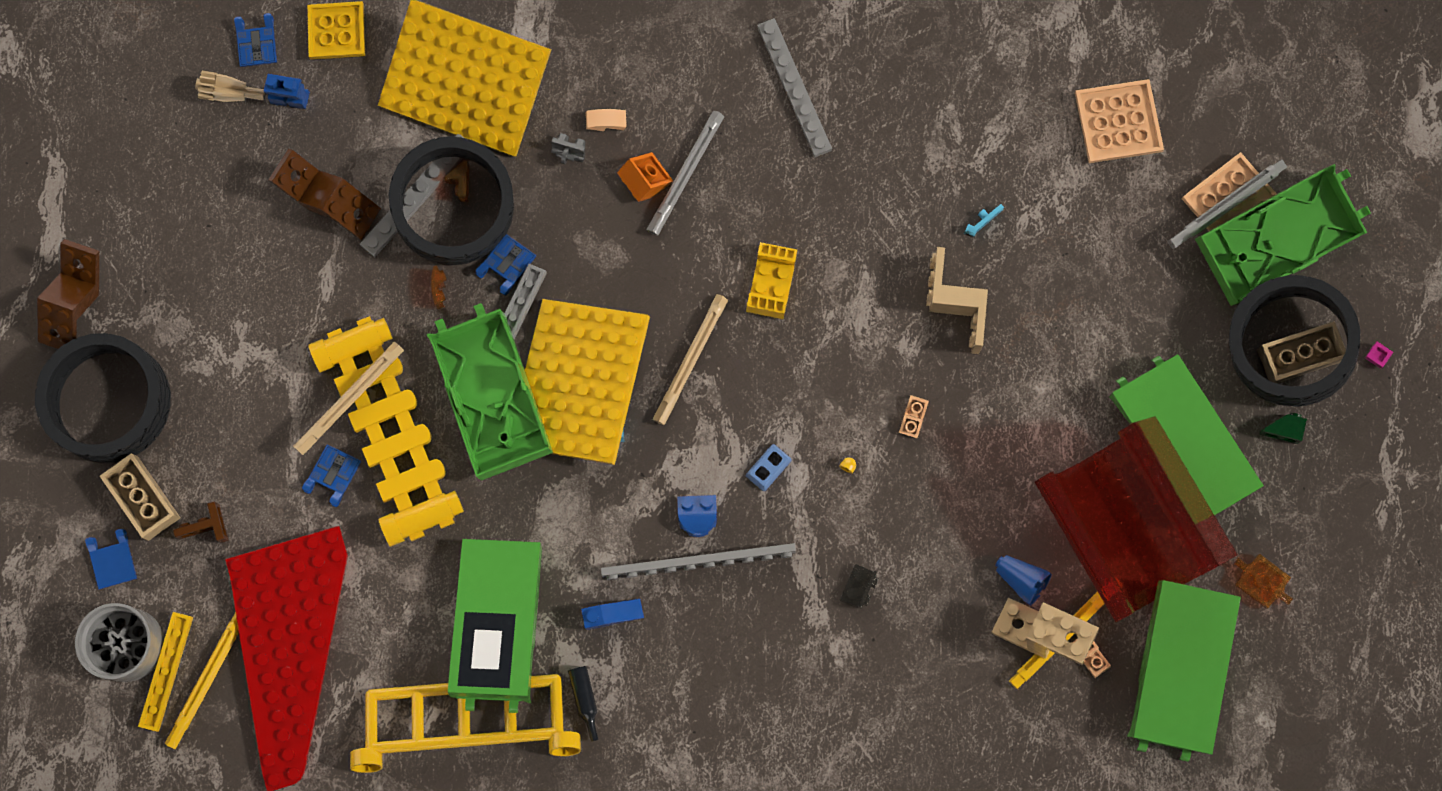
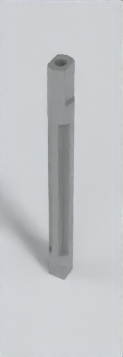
(685, 173)
(1227, 203)

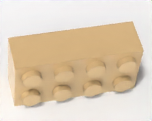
(1302, 353)
(140, 497)

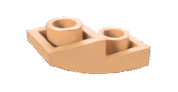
(605, 118)
(913, 416)
(1095, 661)

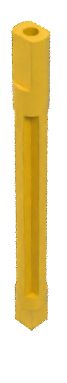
(1037, 661)
(203, 683)

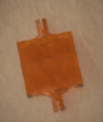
(1263, 581)

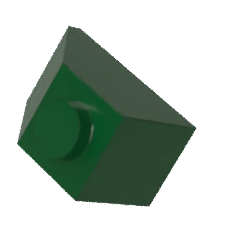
(1288, 428)

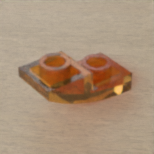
(437, 282)

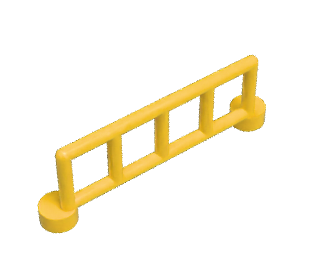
(371, 757)

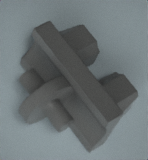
(568, 150)

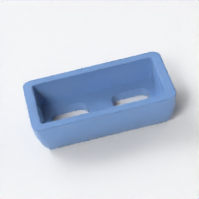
(774, 471)

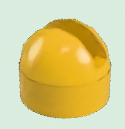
(848, 465)

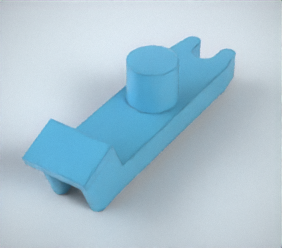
(986, 218)

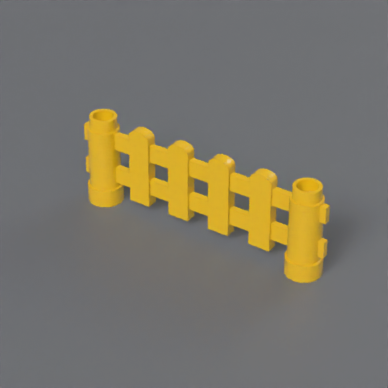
(410, 519)

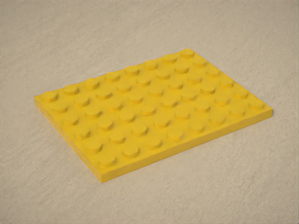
(464, 77)
(584, 376)

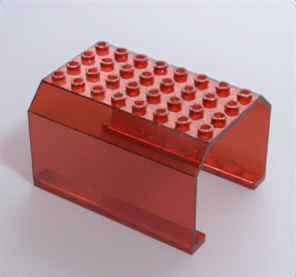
(1136, 518)

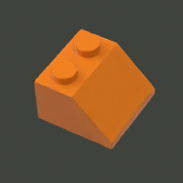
(644, 176)

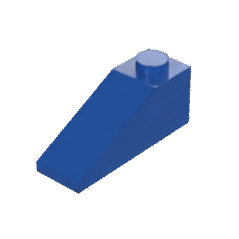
(612, 614)

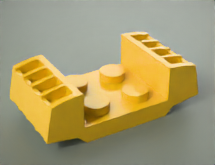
(772, 280)

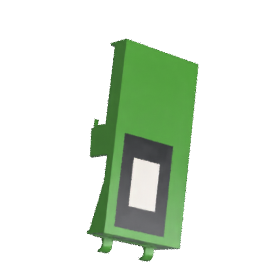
(495, 622)

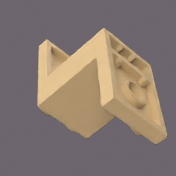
(957, 301)
(1045, 631)

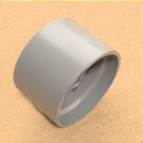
(93, 630)

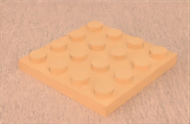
(1119, 121)
(1223, 183)

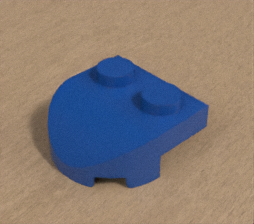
(697, 514)

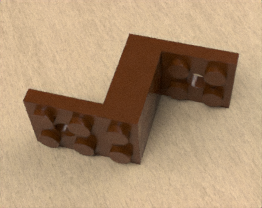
(324, 194)
(68, 294)

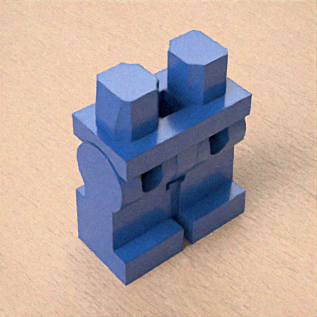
(285, 91)

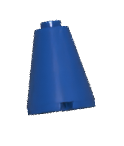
(1023, 577)

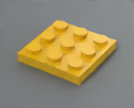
(336, 30)

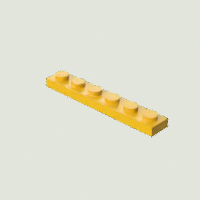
(165, 671)

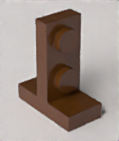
(205, 524)

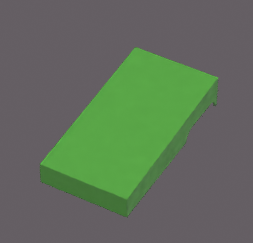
(1282, 233)
(490, 393)
(1192, 428)
(1184, 668)

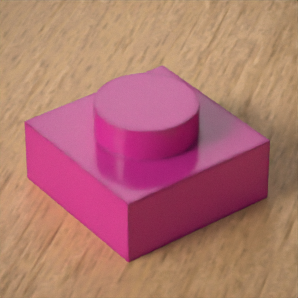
(1378, 355)

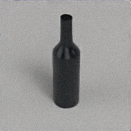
(584, 698)

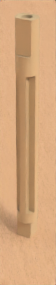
(690, 359)
(348, 398)

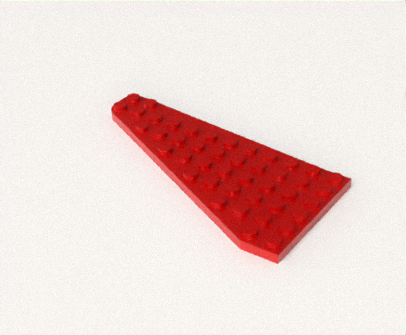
(286, 624)

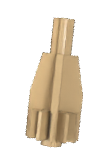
(225, 88)

